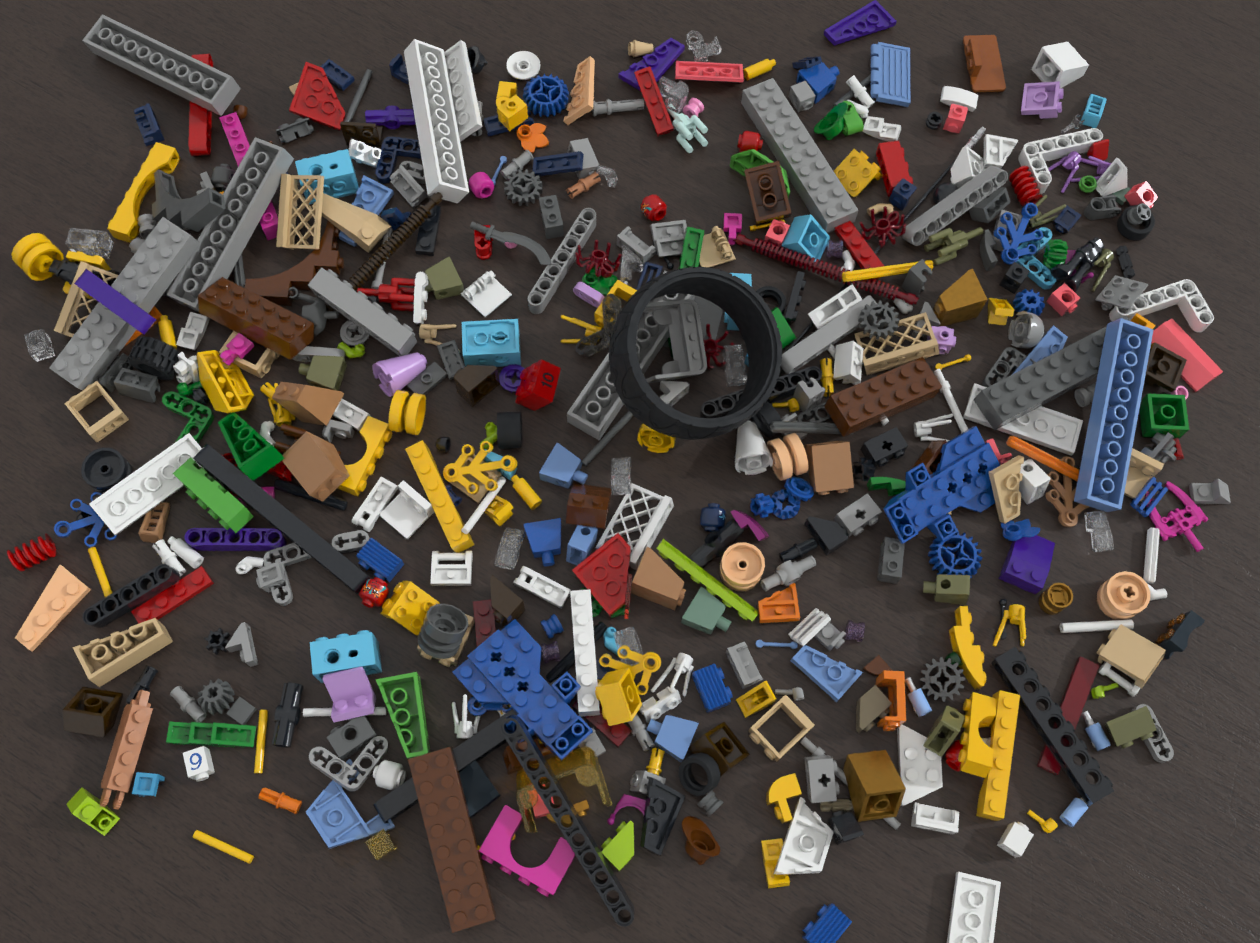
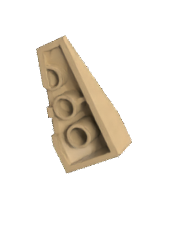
(358, 224)

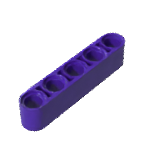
(115, 301)
(225, 543)

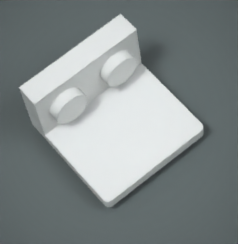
(407, 511)

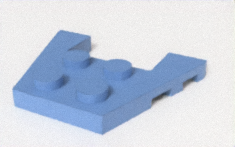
(339, 820)

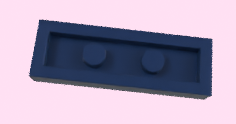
(558, 163)

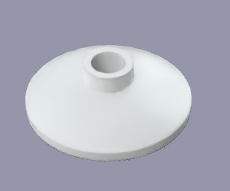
(523, 65)

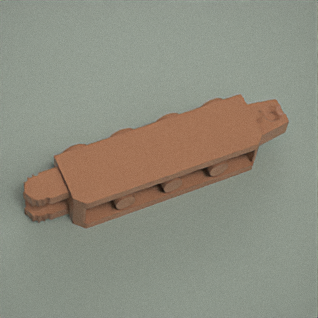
(126, 749)

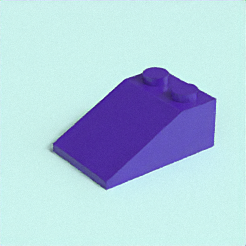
(1028, 563)

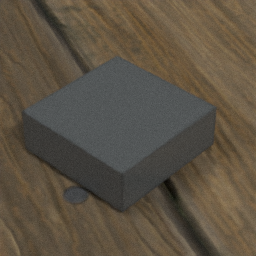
(241, 711)

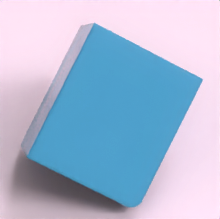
(146, 784)

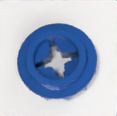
(799, 488)
(789, 511)

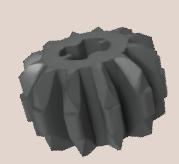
(216, 696)

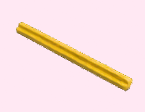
(880, 271)

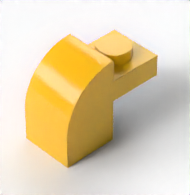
(778, 793)

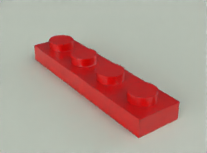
(653, 101)
(857, 246)
(173, 596)

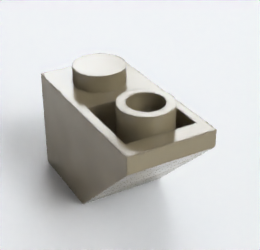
(869, 707)

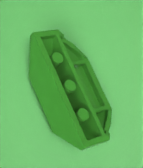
(751, 159)

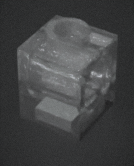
(44, 349)

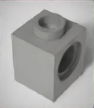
(801, 96)

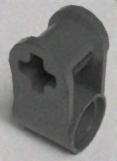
(1102, 208)

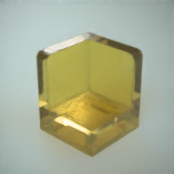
(381, 844)

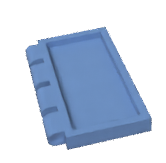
(890, 74)

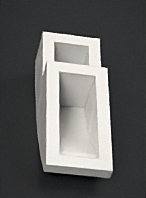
(834, 306)

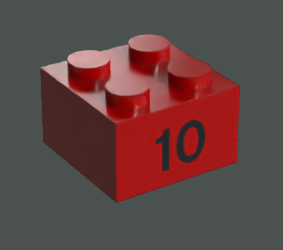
(537, 385)

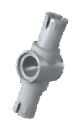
(788, 573)

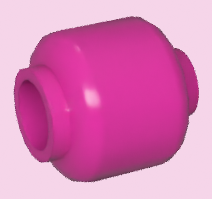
(481, 185)

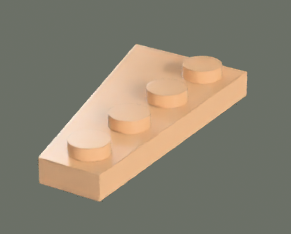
(582, 92)
(54, 604)

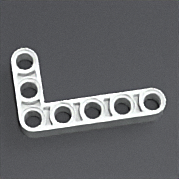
(1038, 152)
(1181, 293)

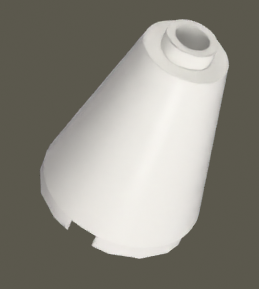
(751, 450)

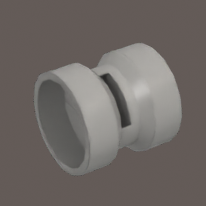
(146, 224)
(1085, 396)

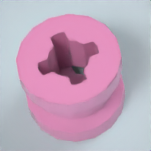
(693, 108)

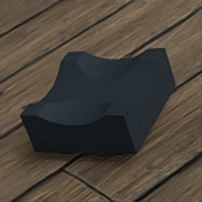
(1178, 632)
(477, 788)

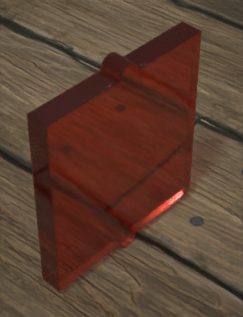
(628, 594)

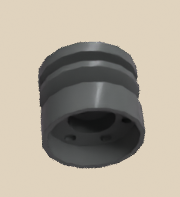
(442, 631)

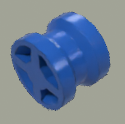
(552, 626)

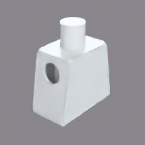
(1033, 482)

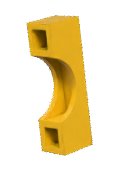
(375, 434)
(976, 756)

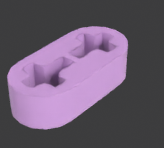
(588, 294)

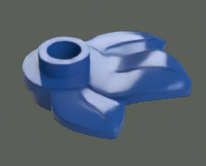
(1017, 530)

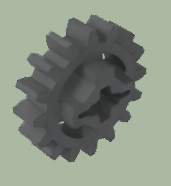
(523, 187)
(872, 313)
(951, 679)

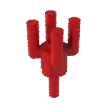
(393, 293)

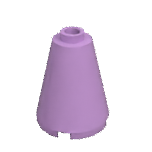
(398, 371)

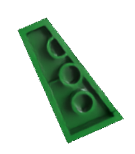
(249, 448)

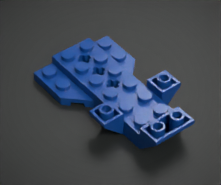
(927, 497)
(541, 707)

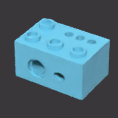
(337, 172)
(491, 342)
(350, 651)

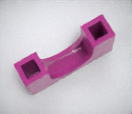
(498, 849)

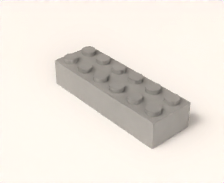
(362, 312)

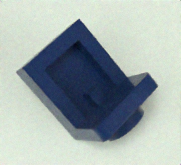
(901, 194)
(1066, 220)

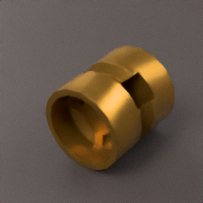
(1055, 598)

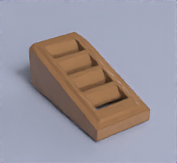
(154, 534)

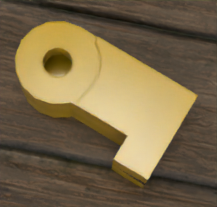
(505, 91)

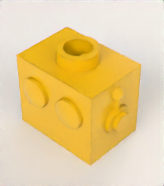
(512, 112)

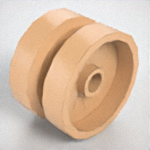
(788, 456)
(742, 555)
(1123, 595)

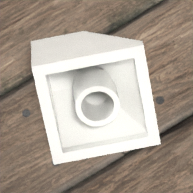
(966, 166)

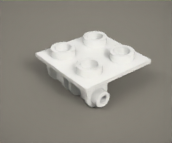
(486, 293)

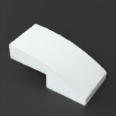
(959, 96)
(877, 128)
(193, 331)

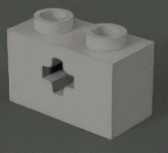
(862, 507)
(814, 768)

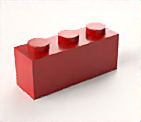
(892, 164)

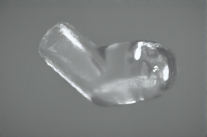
(609, 173)

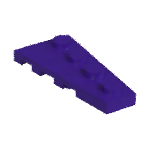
(860, 23)
(658, 60)

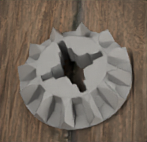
(346, 335)

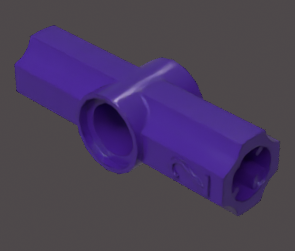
(391, 117)

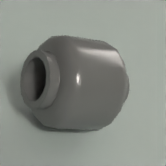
(222, 176)

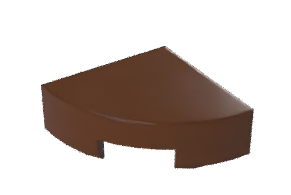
(876, 666)

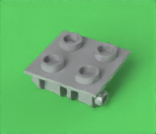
(1121, 293)

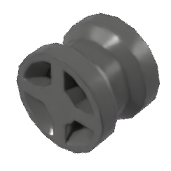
(1138, 214)
(710, 803)

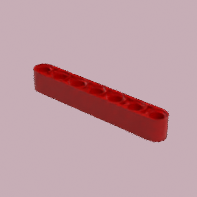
(200, 121)

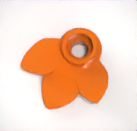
(533, 138)

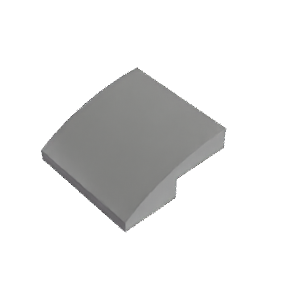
(668, 237)

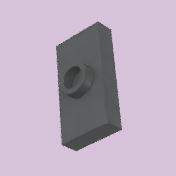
(451, 358)
(427, 379)

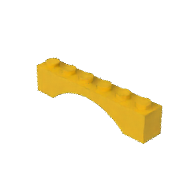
(125, 221)
(439, 497)
(995, 785)

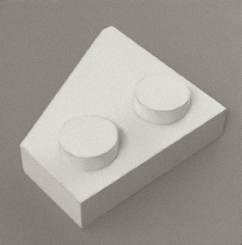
(997, 150)

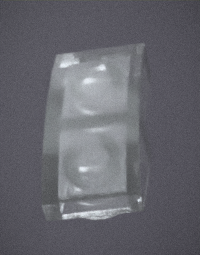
(621, 476)
(1100, 531)
(509, 548)

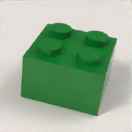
(1163, 415)

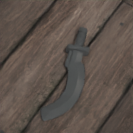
(503, 237)

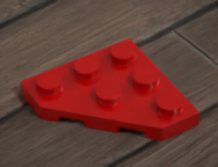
(317, 98)
(607, 573)

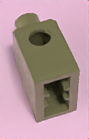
(444, 280)
(324, 371)
(949, 588)
(949, 723)

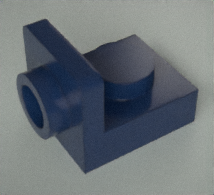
(398, 69)
(395, 217)

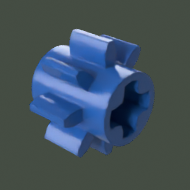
(762, 505)

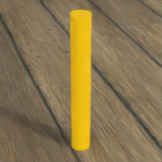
(100, 571)
(260, 746)
(222, 846)

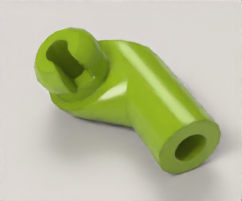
(357, 351)
(491, 433)

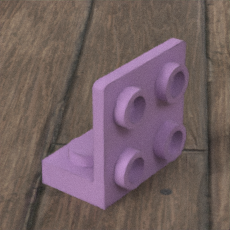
(350, 694)

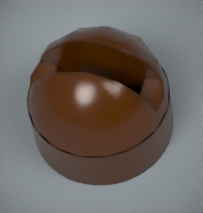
(241, 111)

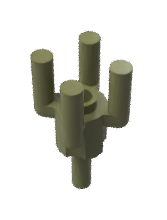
(950, 242)

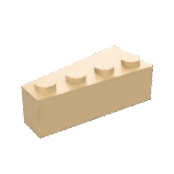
(122, 650)

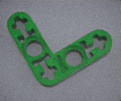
(195, 419)

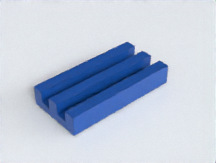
(1157, 487)

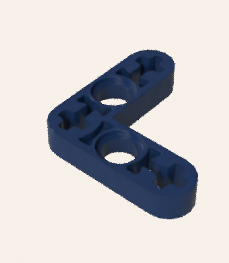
(393, 152)

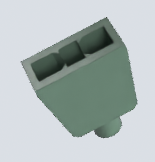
(705, 613)

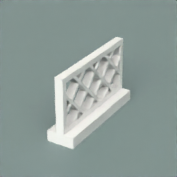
(651, 528)

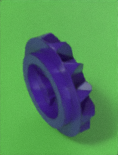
(508, 372)

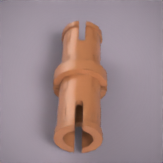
(583, 185)

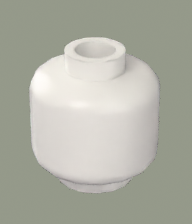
(389, 775)

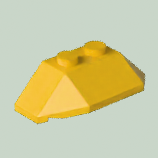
(223, 383)

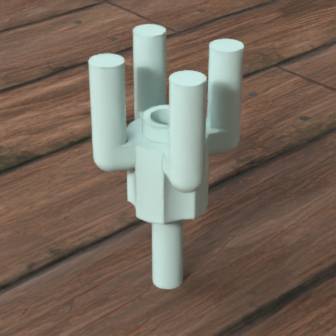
(687, 129)

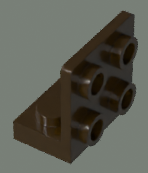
(364, 132)

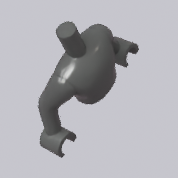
(314, 312)

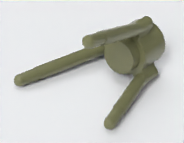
(1038, 219)
(1103, 261)

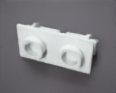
(668, 699)

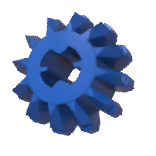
(1028, 302)

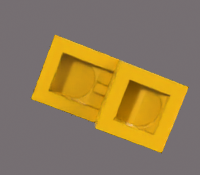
(771, 851)

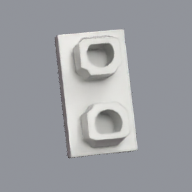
(364, 153)
(186, 369)

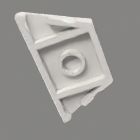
(918, 766)
(805, 843)

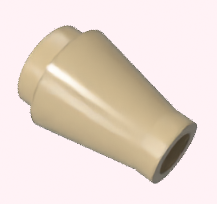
(639, 48)

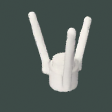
(923, 428)
(682, 665)
(464, 728)

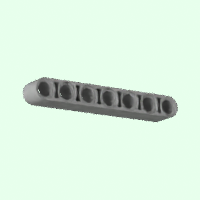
(955, 205)
(560, 268)
(823, 337)

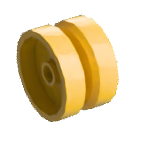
(35, 255)
(407, 412)

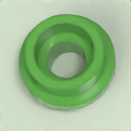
(1087, 180)

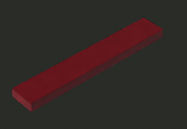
(1071, 706)

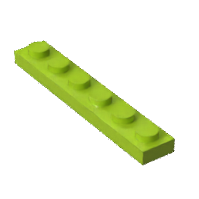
(712, 585)

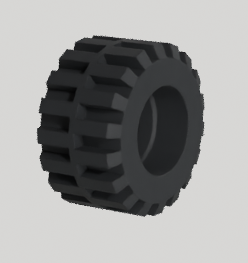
(154, 358)

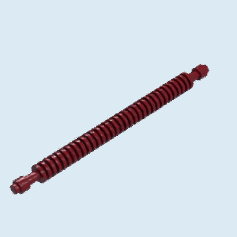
(813, 265)

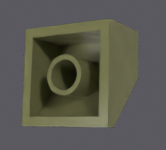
(1130, 727)

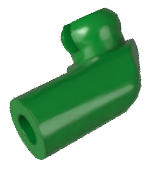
(185, 390)

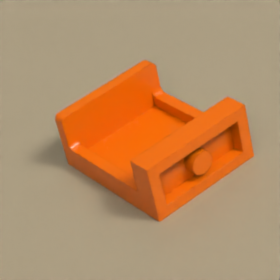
(896, 694)

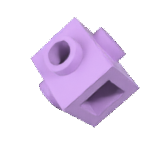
(944, 338)

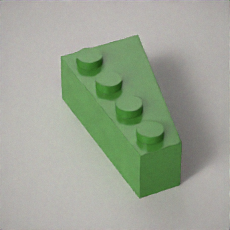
(212, 496)
(406, 708)

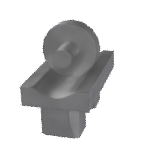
(1164, 450)

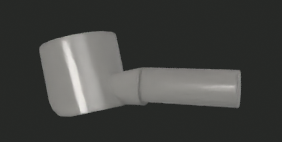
(796, 692)

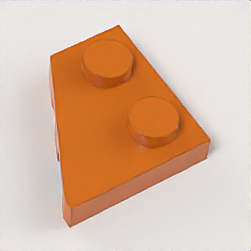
(780, 606)

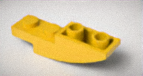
(970, 655)

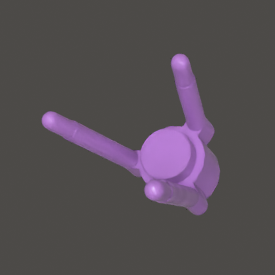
(1069, 162)
(1102, 166)

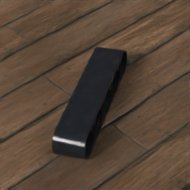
(121, 596)

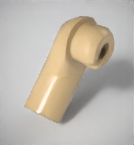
(879, 208)

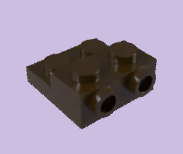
(1164, 367)

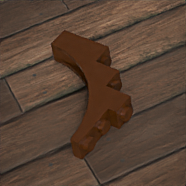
(277, 287)

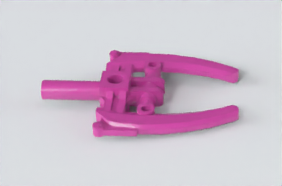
(1181, 523)

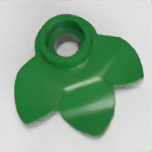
(599, 283)

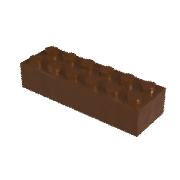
(256, 318)
(882, 396)

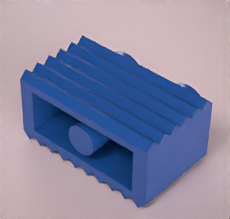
(379, 560)
(711, 687)
(828, 925)

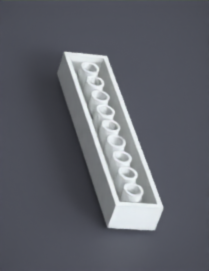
(436, 121)

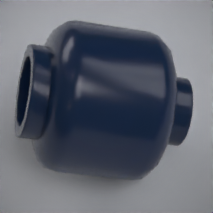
(712, 517)

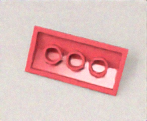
(709, 71)
(1199, 366)

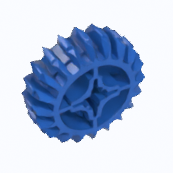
(546, 95)
(939, 551)

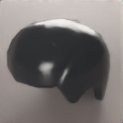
(943, 190)

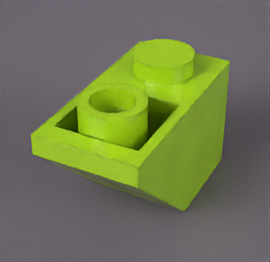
(88, 809)
(621, 847)

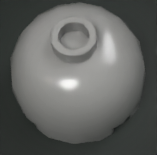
(1026, 330)

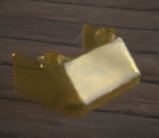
(579, 761)

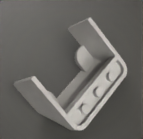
(685, 338)

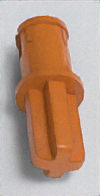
(280, 800)

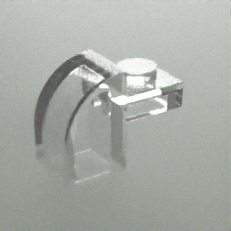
(675, 93)

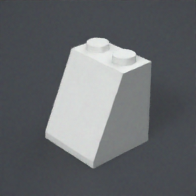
(1059, 63)

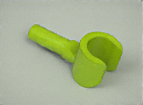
(1098, 692)

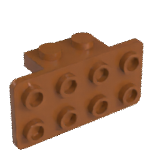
(984, 63)

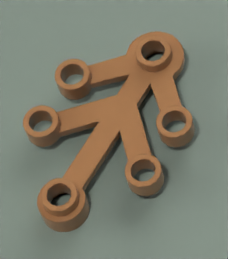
(1068, 514)

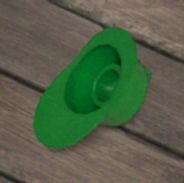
(833, 122)

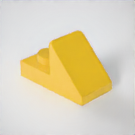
(999, 311)
(499, 510)

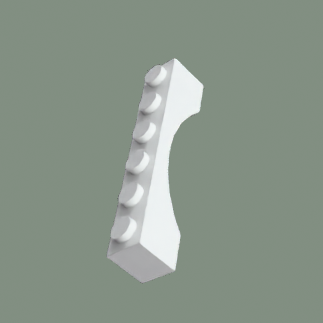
(584, 652)

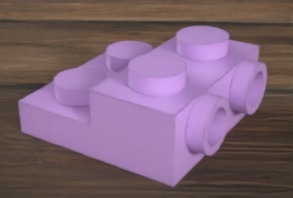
(1042, 99)

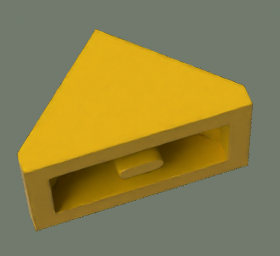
(756, 699)

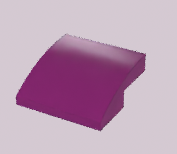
(746, 521)

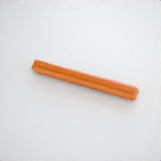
(1043, 457)

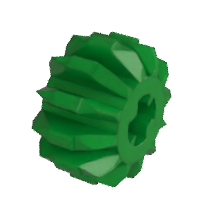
(1055, 253)

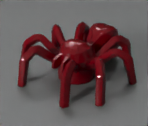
(883, 226)
(598, 259)
(711, 348)

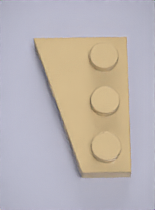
(1005, 488)

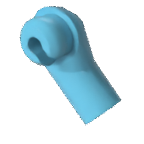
(609, 640)

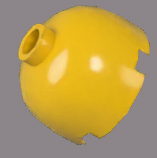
(654, 440)

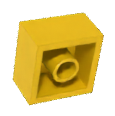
(618, 696)

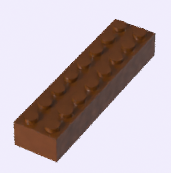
(452, 839)

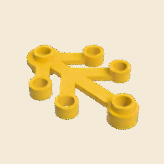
(475, 468)
(642, 665)

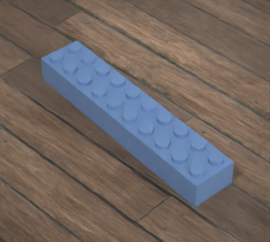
(1114, 415)

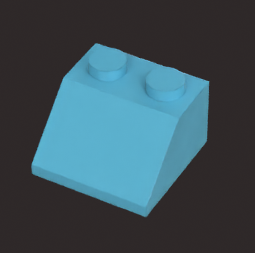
(806, 237)

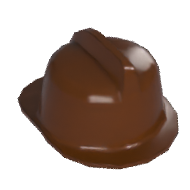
(700, 841)

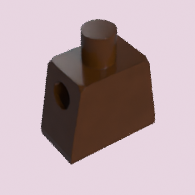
(511, 761)

